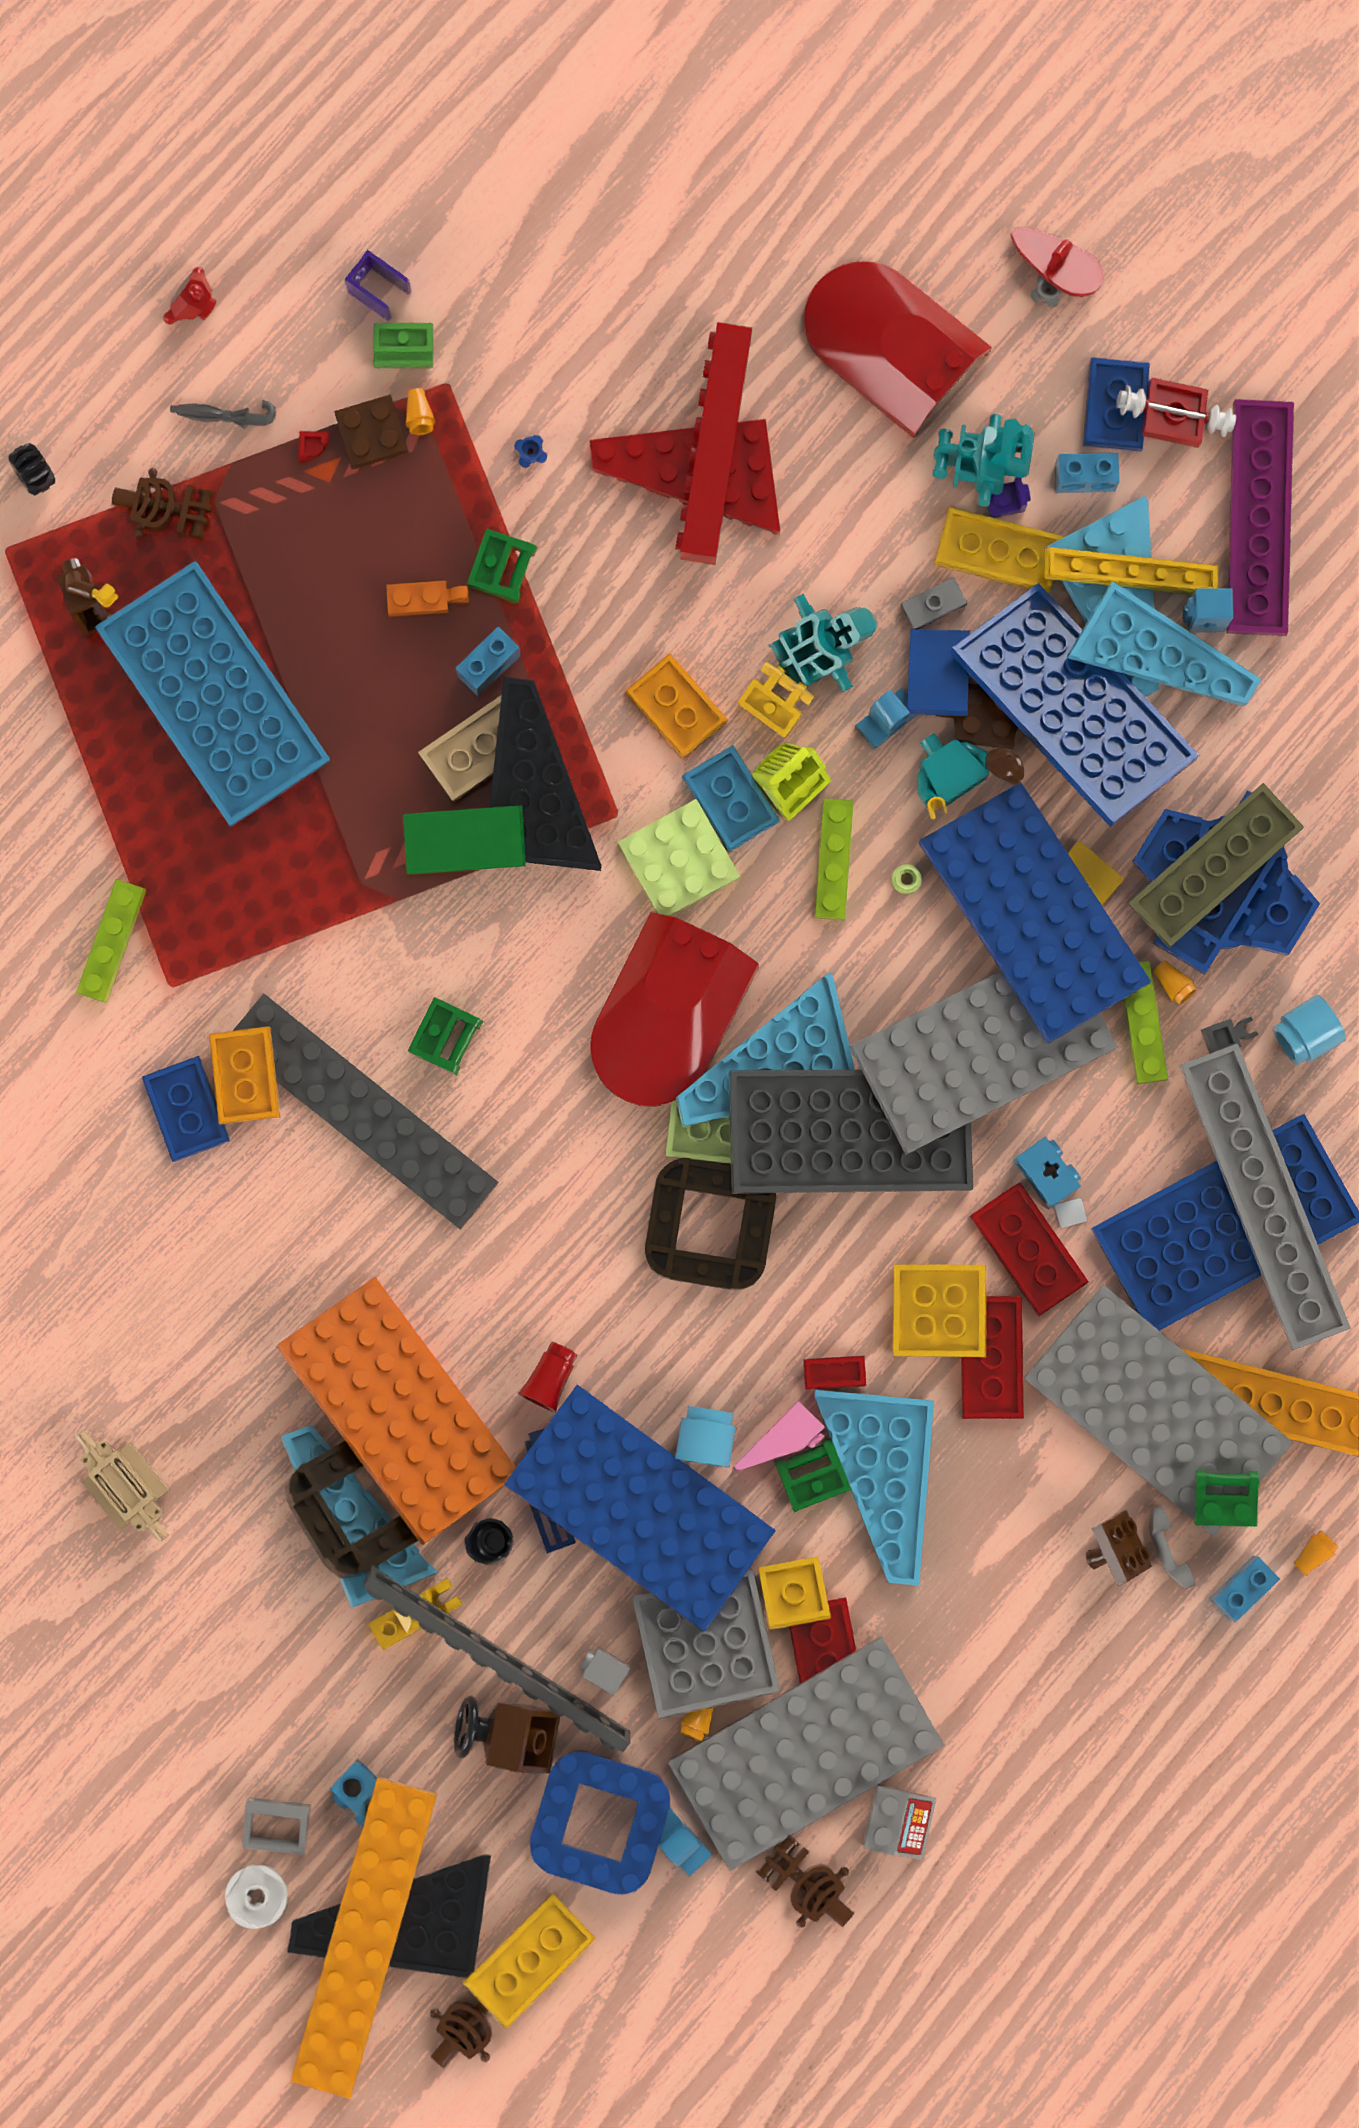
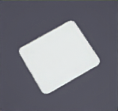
(1070, 1213)

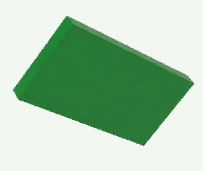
(464, 840)

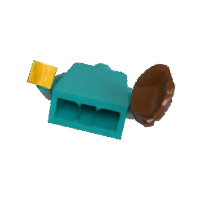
(958, 769)

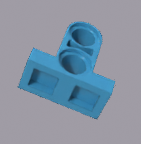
(885, 718)
(682, 1845)

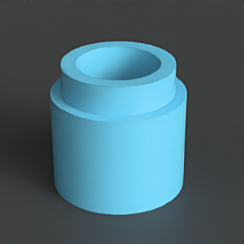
(1309, 1031)
(706, 1437)

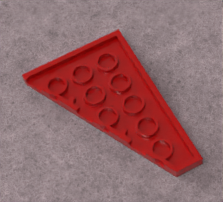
(662, 464)

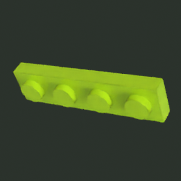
(834, 859)
(111, 941)
(1145, 1033)

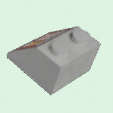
(898, 1822)

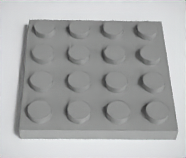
(710, 1667)

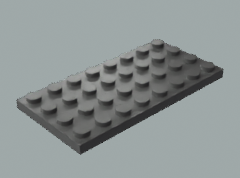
(830, 1137)

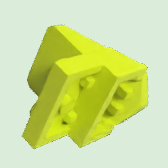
(791, 777)

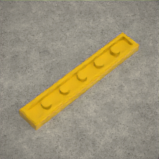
(1128, 571)

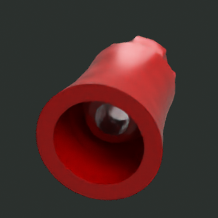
(549, 1377)

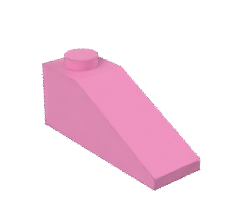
(787, 1436)

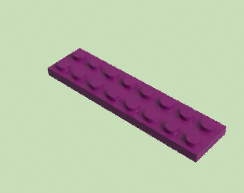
(1260, 516)

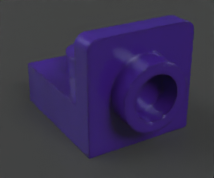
(1011, 500)

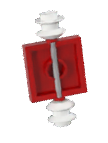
(1175, 412)

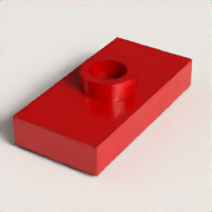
(834, 1372)

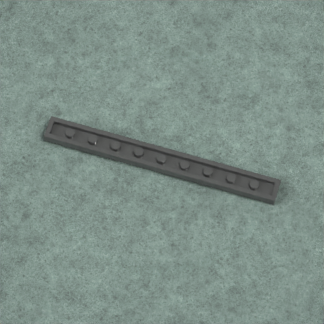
(487, 1653)

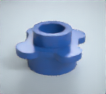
(535, 443)

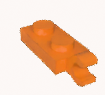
(423, 598)

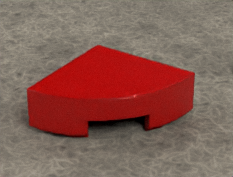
(311, 445)

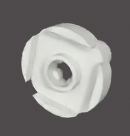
(238, 1900)

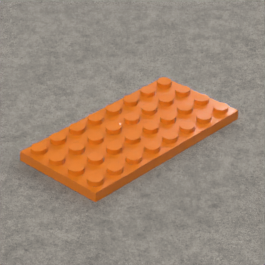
(398, 1410)

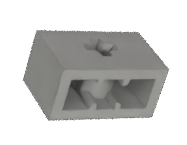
(604, 1670)

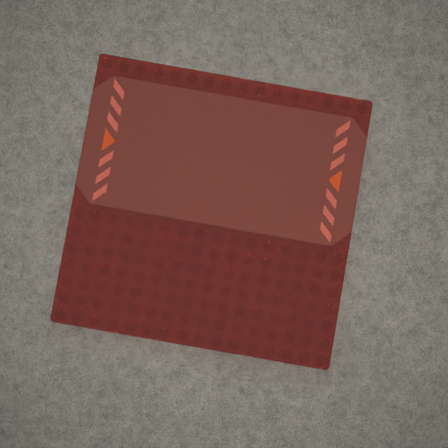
(306, 575)

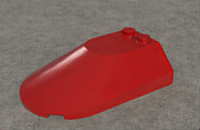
(889, 340)
(668, 1011)

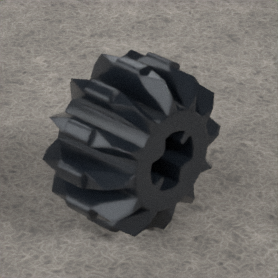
(31, 469)

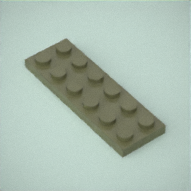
(1216, 865)

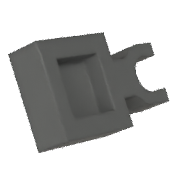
(1225, 1034)

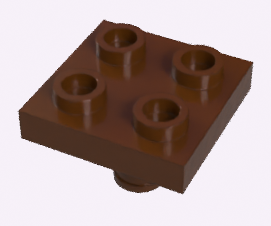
(1119, 1548)

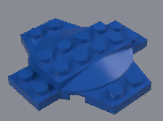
(1261, 913)

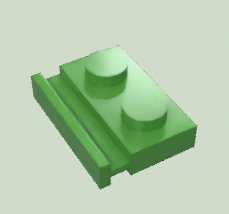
(403, 345)

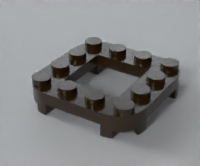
(697, 1267)
(322, 1528)

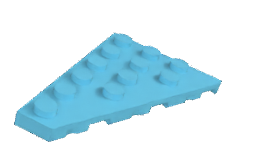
(1118, 533)
(800, 1037)
(886, 1462)

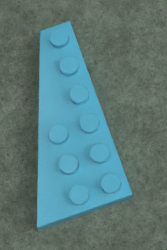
(1146, 644)
(358, 1516)

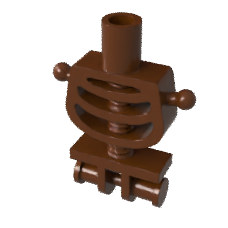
(142, 501)
(830, 1904)
(452, 2043)

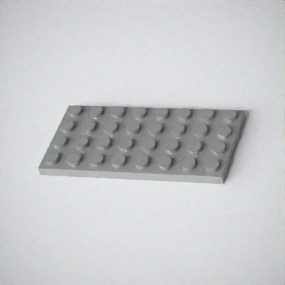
(967, 1060)
(1153, 1403)
(805, 1753)

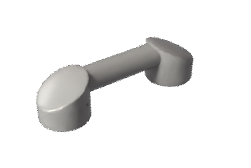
(1158, 1523)

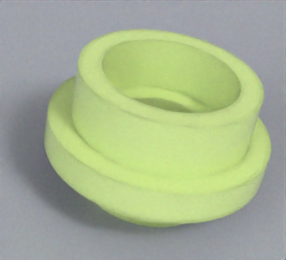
(910, 870)

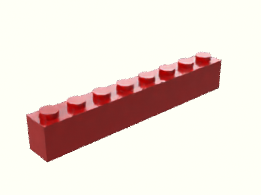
(715, 444)

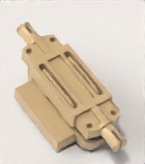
(123, 1485)

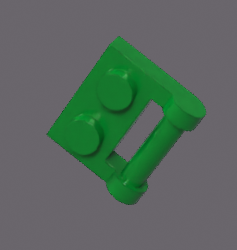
(492, 561)
(436, 1030)
(815, 1485)
(1222, 1508)

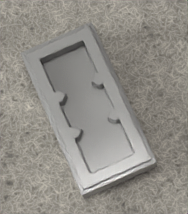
(933, 604)

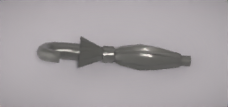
(242, 417)

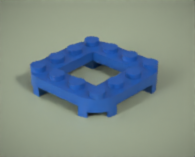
(555, 1810)

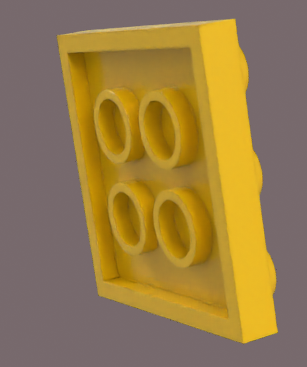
(939, 1311)

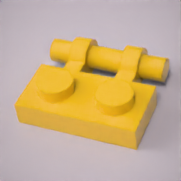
(769, 706)

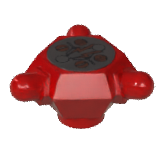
(191, 299)

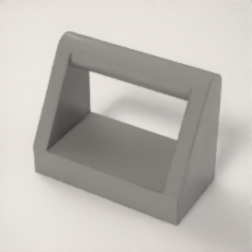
(280, 1809)

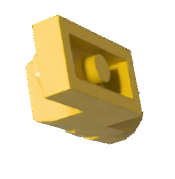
(394, 1627)

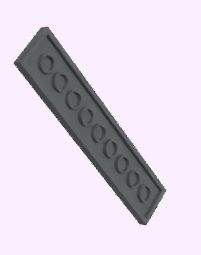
(371, 1116)

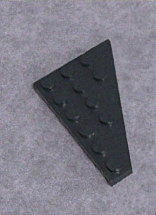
(533, 776)
(437, 1926)

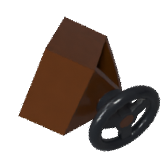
(513, 1735)

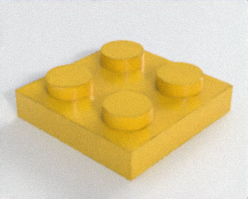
(794, 1593)

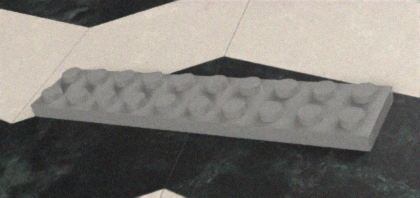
(1264, 1197)

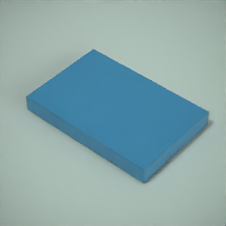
(731, 798)

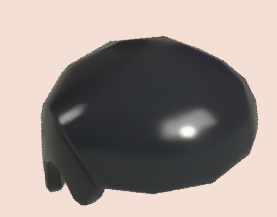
(489, 1541)

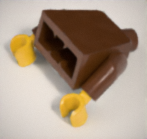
(83, 598)

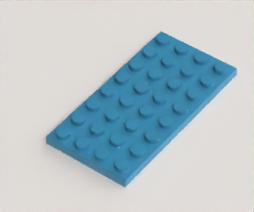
(213, 693)

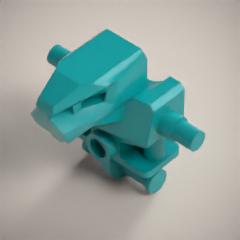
(986, 456)
(822, 643)

